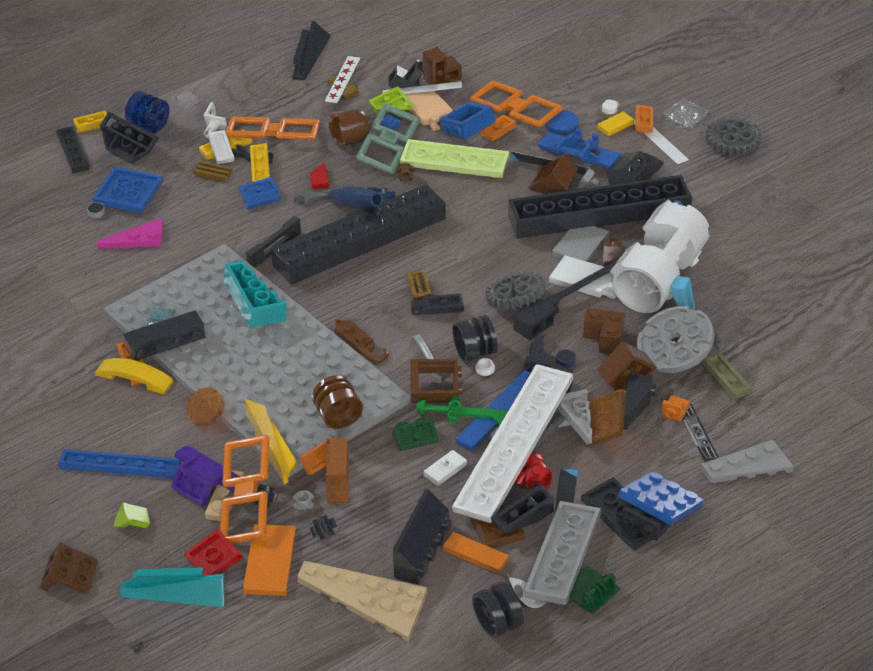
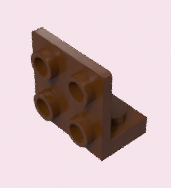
(69, 568)

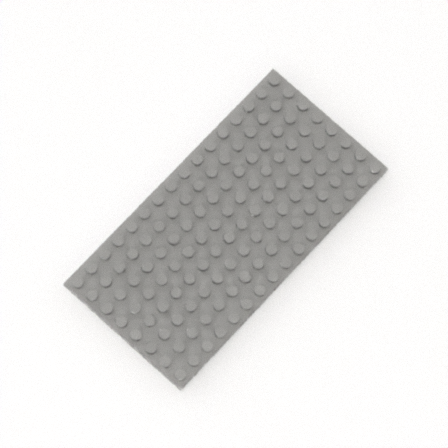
(263, 363)

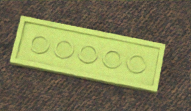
(455, 158)

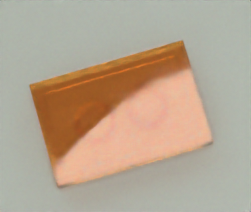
(607, 417)

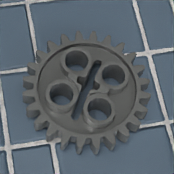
(733, 136)
(515, 290)

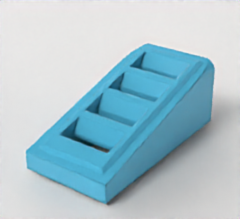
(682, 292)

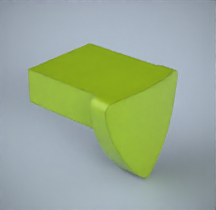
(131, 515)

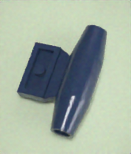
(360, 197)

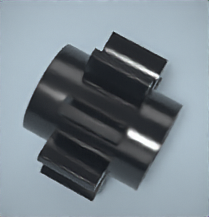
(271, 498)
(323, 527)

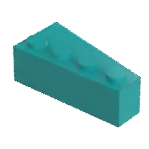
(252, 296)

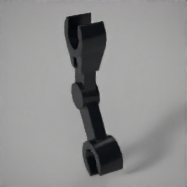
(242, 153)

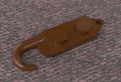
(358, 340)

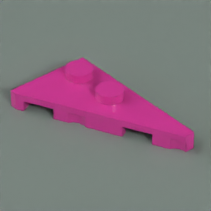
(142, 236)

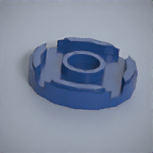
(564, 122)

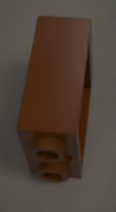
(422, 366)

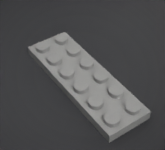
(562, 553)

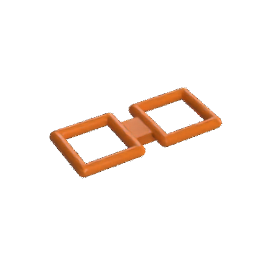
(516, 104)
(273, 129)
(245, 488)

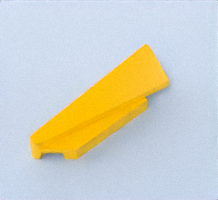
(278, 450)

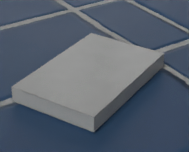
(580, 243)

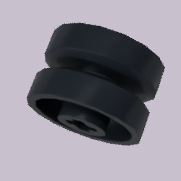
(497, 609)

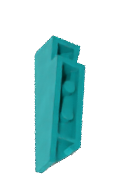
(176, 586)

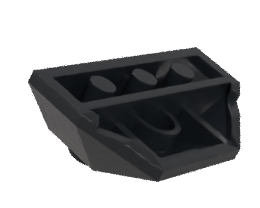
(126, 138)
(633, 167)

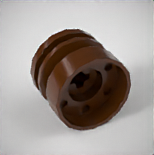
(337, 402)

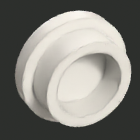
(485, 367)

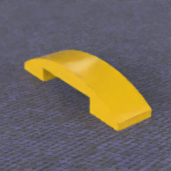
(136, 371)

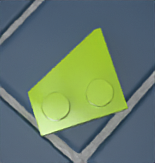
(393, 97)

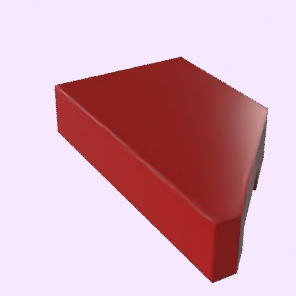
(319, 177)

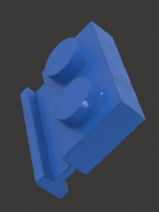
(259, 193)

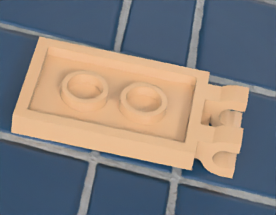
(429, 108)

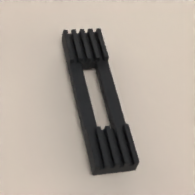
(290, 229)

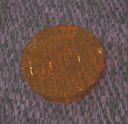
(205, 406)

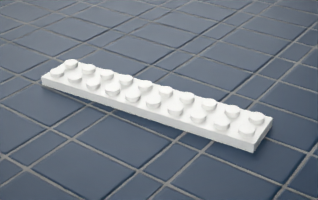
(512, 443)

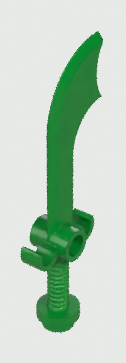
(455, 411)

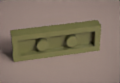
(726, 375)

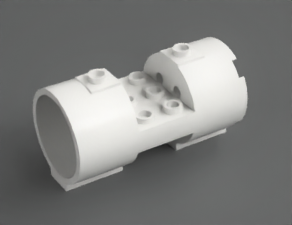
(671, 243)

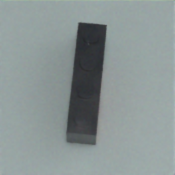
(164, 335)

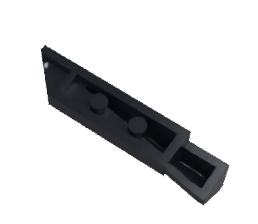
(309, 50)

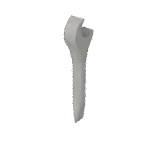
(427, 354)

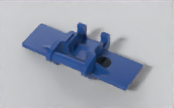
(576, 146)

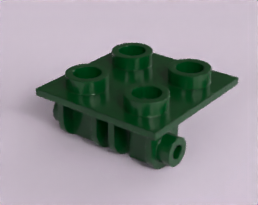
(592, 589)

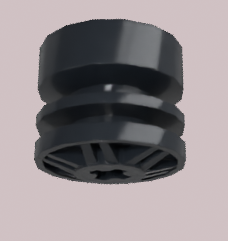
(474, 338)

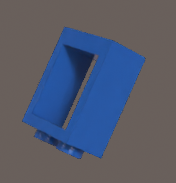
(467, 120)

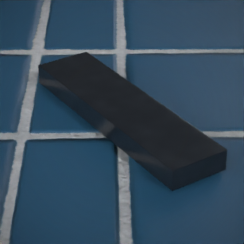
(72, 149)

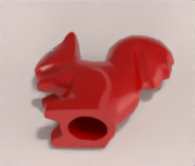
(536, 472)

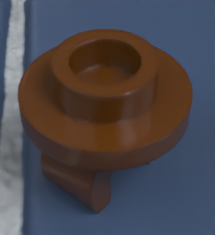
(405, 169)

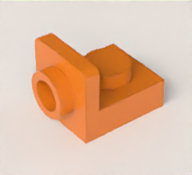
(675, 408)

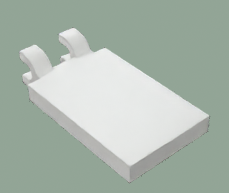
(573, 270)

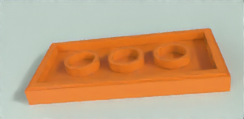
(270, 561)

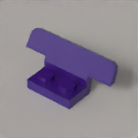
(197, 475)

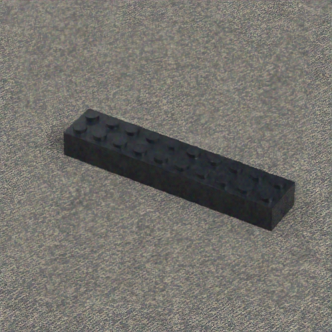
(594, 206)
(358, 234)

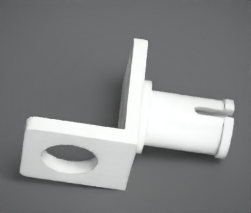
(213, 122)

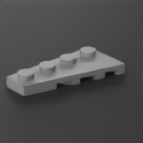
(748, 462)

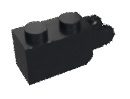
(536, 317)

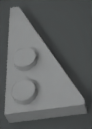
(576, 411)

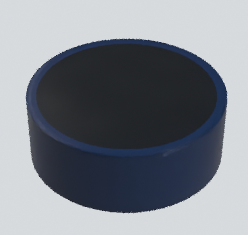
(565, 358)

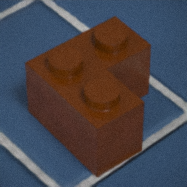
(440, 68)
(605, 326)
(622, 361)

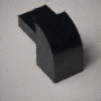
(406, 78)

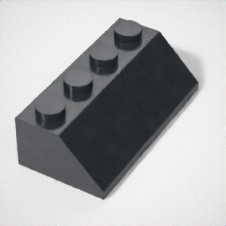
(420, 538)

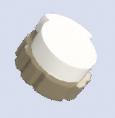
(609, 109)

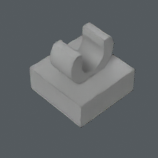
(588, 180)

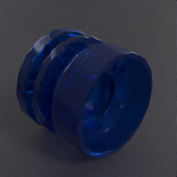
(147, 111)

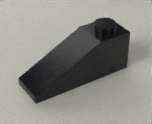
(637, 396)
(525, 511)

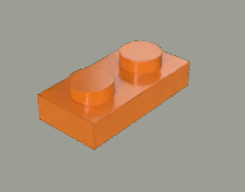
(644, 119)
(497, 129)
(315, 458)

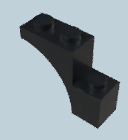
(539, 357)

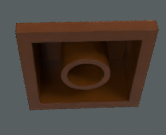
(554, 176)

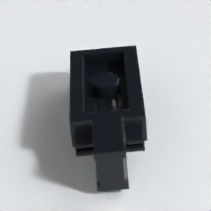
(438, 304)

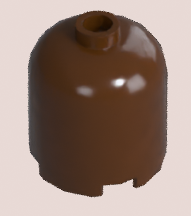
(349, 126)

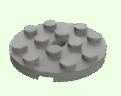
(692, 347)

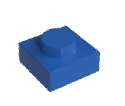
(390, 122)

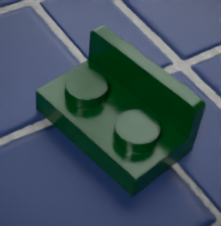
(415, 434)

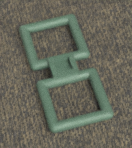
(387, 138)

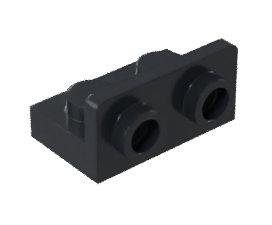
(643, 522)

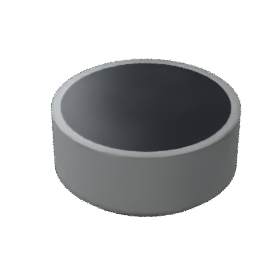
(95, 210)

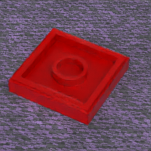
(213, 554)

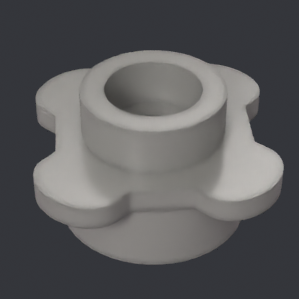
(303, 500)

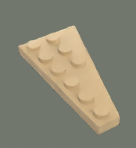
(371, 597)

